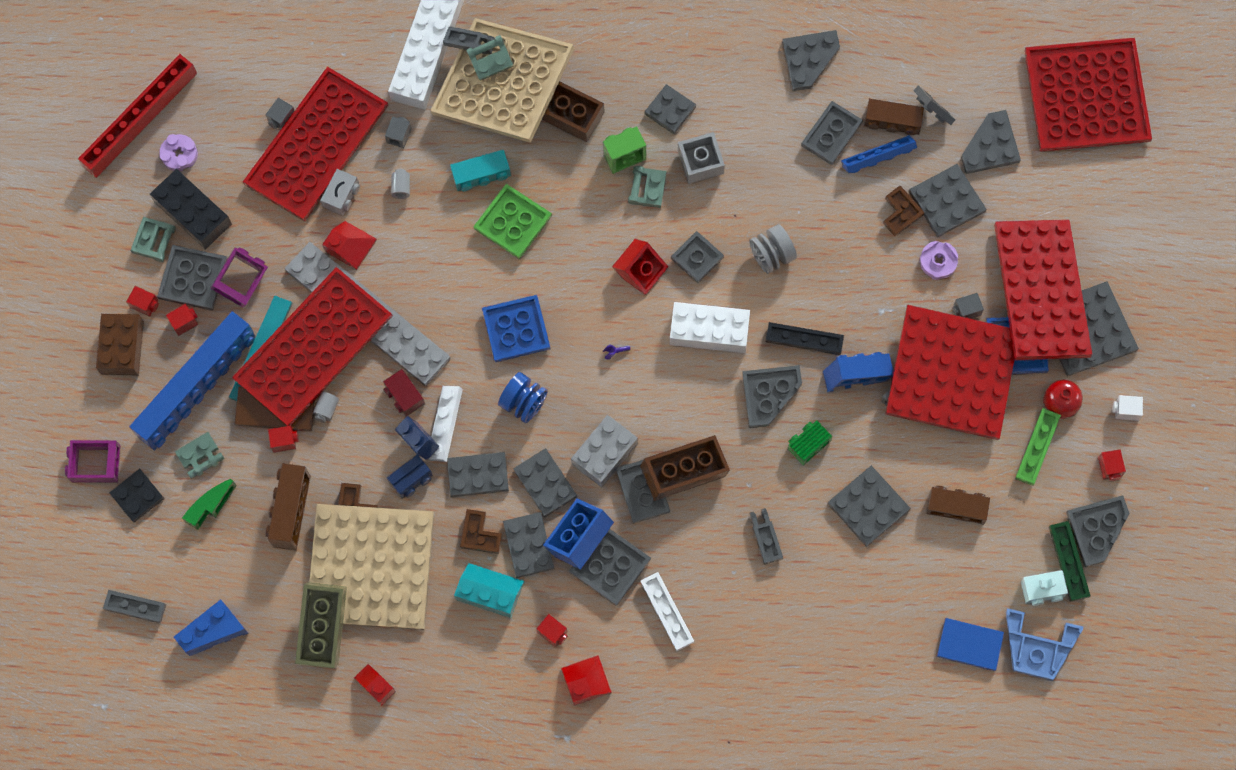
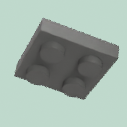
(670, 109)
(697, 257)

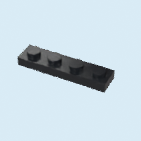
(804, 338)

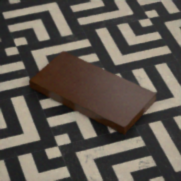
(253, 414)

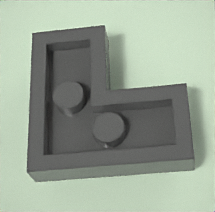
(931, 105)

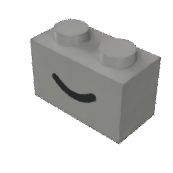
(340, 192)

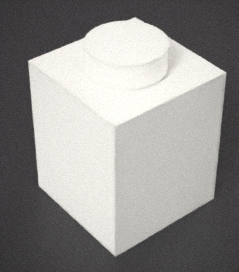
(1128, 408)

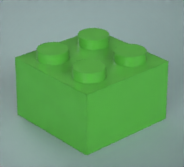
(624, 149)

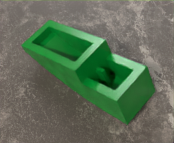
(209, 503)

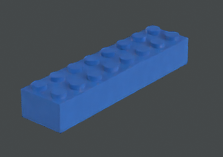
(193, 381)

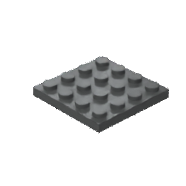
(1107, 330)

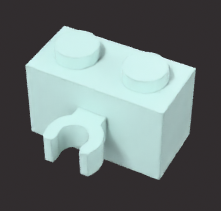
(1044, 587)

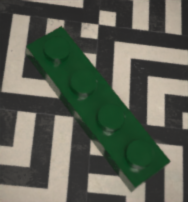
(1069, 561)

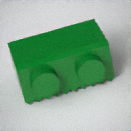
(809, 442)

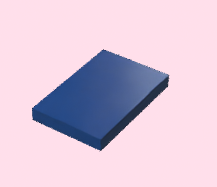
(970, 644)

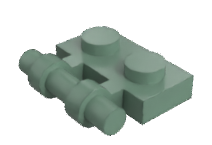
(196, 451)

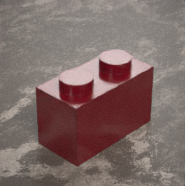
(403, 392)

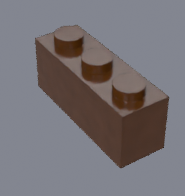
(894, 117)
(958, 505)

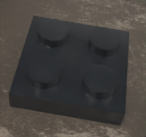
(136, 495)

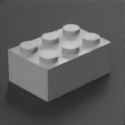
(604, 451)

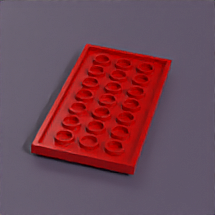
(315, 143)
(1042, 290)
(312, 346)

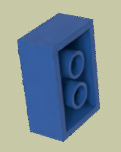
(578, 533)

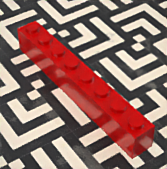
(137, 116)

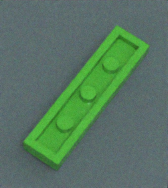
(1037, 447)

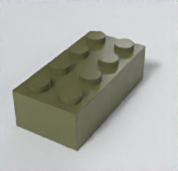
(321, 625)

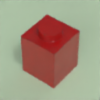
(142, 301)
(182, 319)
(283, 439)
(1112, 465)
(552, 631)

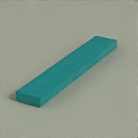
(273, 320)

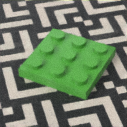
(512, 221)

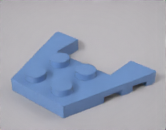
(1035, 654)

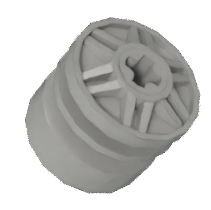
(771, 250)

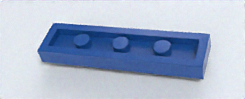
(884, 152)

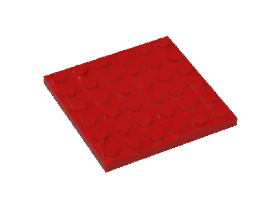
(1087, 94)
(952, 372)

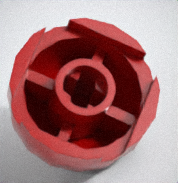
(1063, 398)

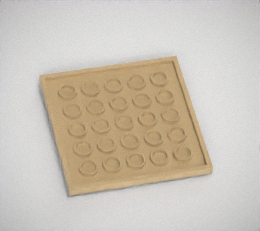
(510, 100)
(380, 560)

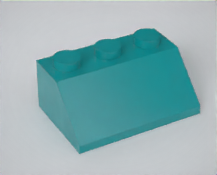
(488, 590)

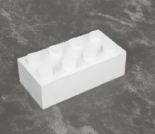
(709, 327)

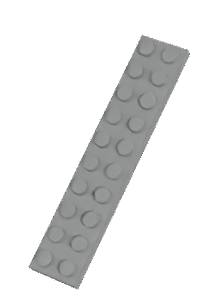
(396, 338)

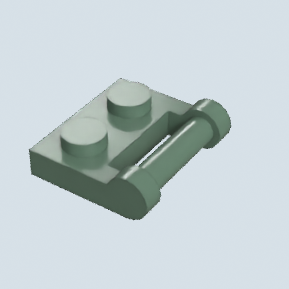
(493, 63)
(653, 189)
(147, 236)

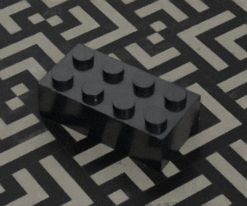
(190, 209)

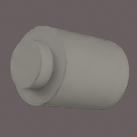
(400, 184)
(325, 407)

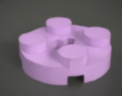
(174, 143)
(939, 249)

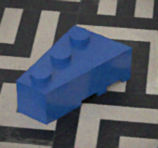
(858, 370)
(210, 629)

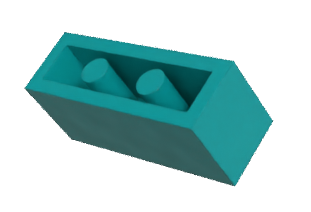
(480, 170)

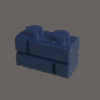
(417, 438)
(410, 477)

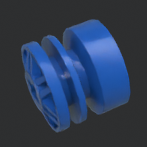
(521, 396)

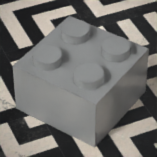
(701, 157)

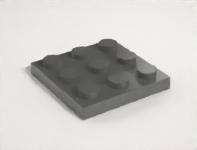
(947, 200)
(190, 277)
(868, 506)
(612, 567)

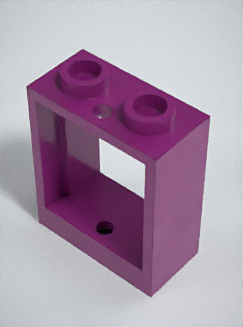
(230, 293)
(112, 461)

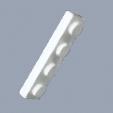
(445, 421)
(667, 611)

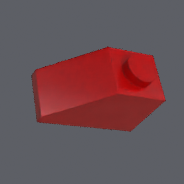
(374, 684)

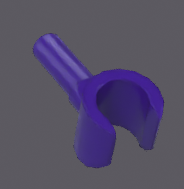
(612, 350)

